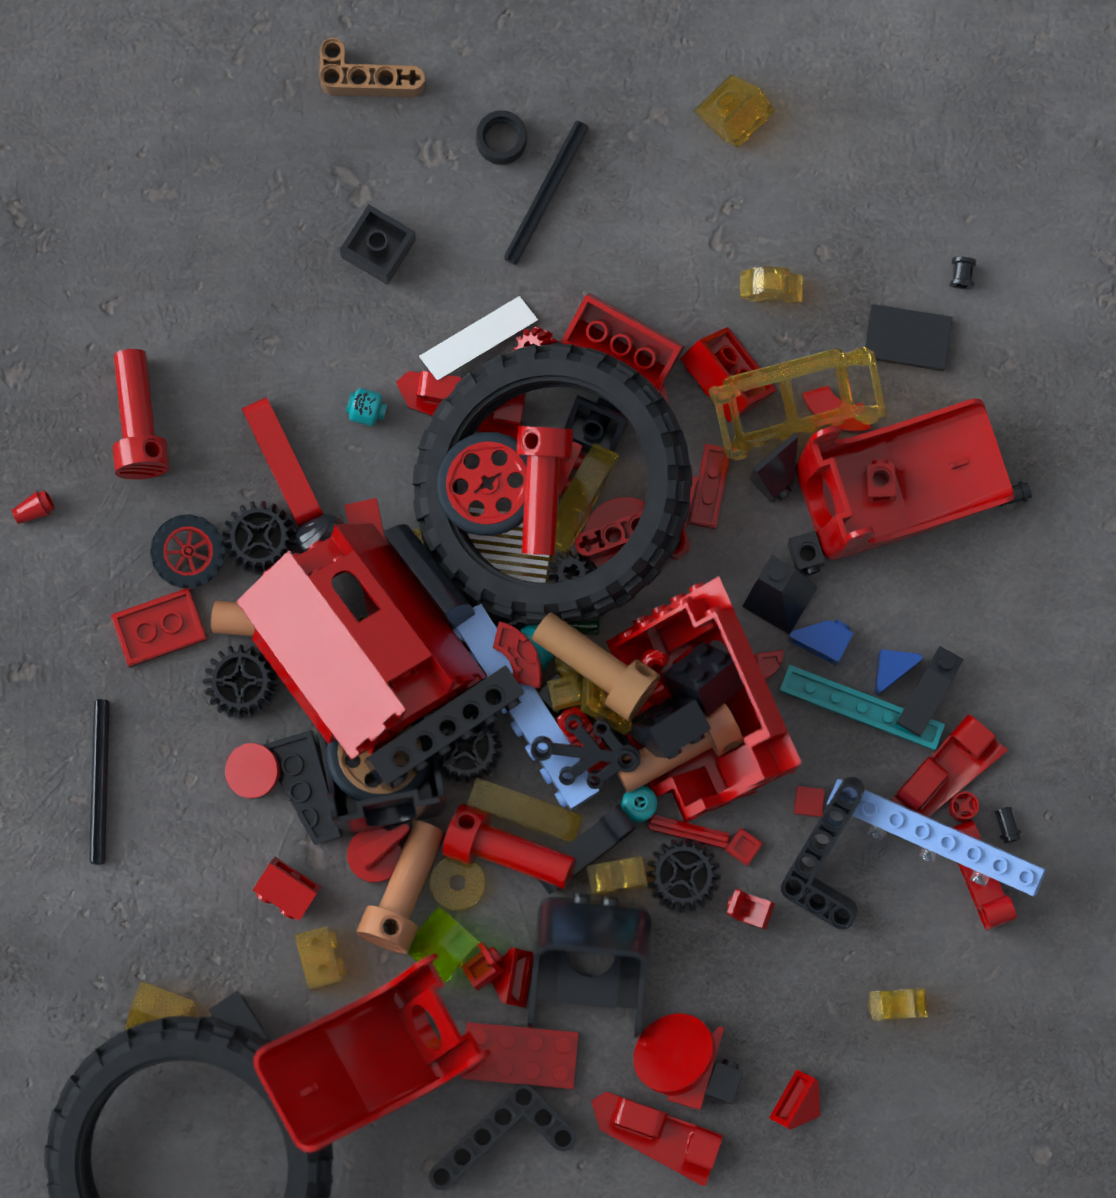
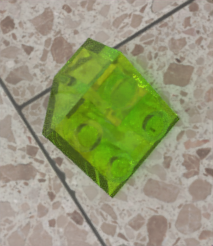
(446, 938)

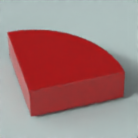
(769, 662)

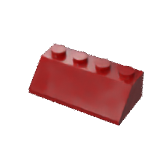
(624, 338)

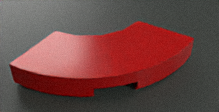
(824, 400)
(520, 653)

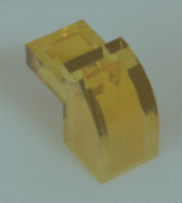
(770, 283)
(898, 1004)

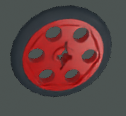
(453, 469)

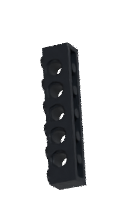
(500, 683)

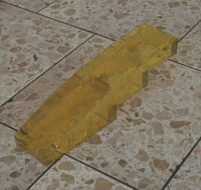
(582, 494)
(524, 810)

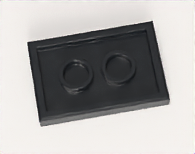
(908, 337)

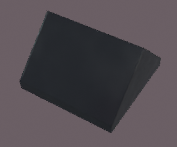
(595, 424)

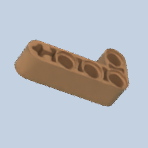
(373, 73)

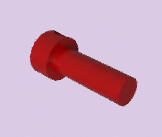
(139, 451)
(543, 451)
(473, 836)

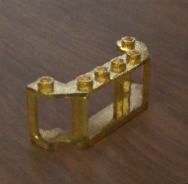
(783, 373)

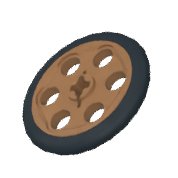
(352, 779)

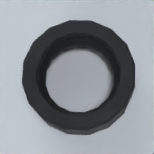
(501, 117)

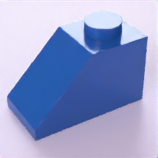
(823, 639)

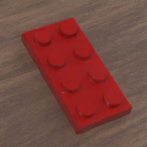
(524, 1055)

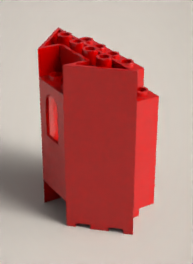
(349, 675)
(767, 750)

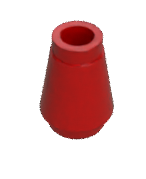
(34, 507)

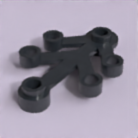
(590, 752)

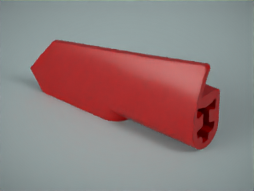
(425, 393)
(951, 767)
(664, 1138)

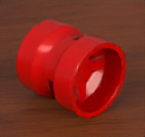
(966, 802)

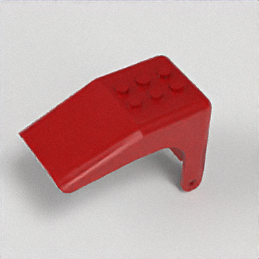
(943, 473)
(365, 1059)

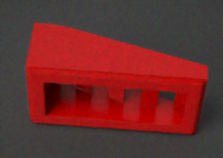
(376, 848)

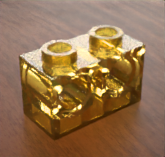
(616, 875)

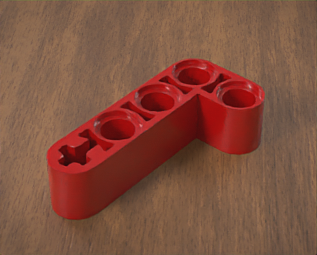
(627, 527)
(990, 902)

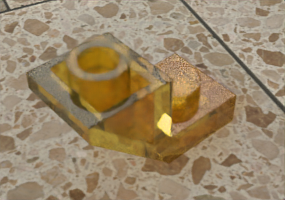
(566, 692)

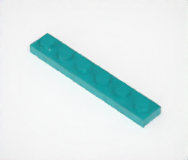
(855, 706)

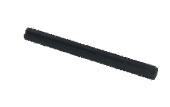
(546, 192)
(99, 782)

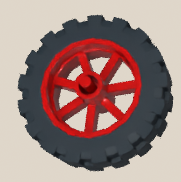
(191, 524)

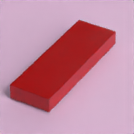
(709, 487)

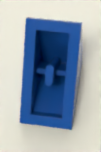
(893, 666)

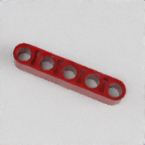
(282, 461)

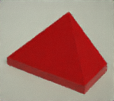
(514, 983)
(798, 1102)

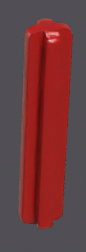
(690, 831)

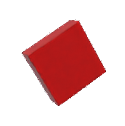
(809, 801)
(743, 847)

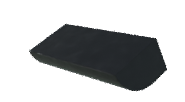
(429, 575)

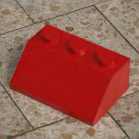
(720, 357)

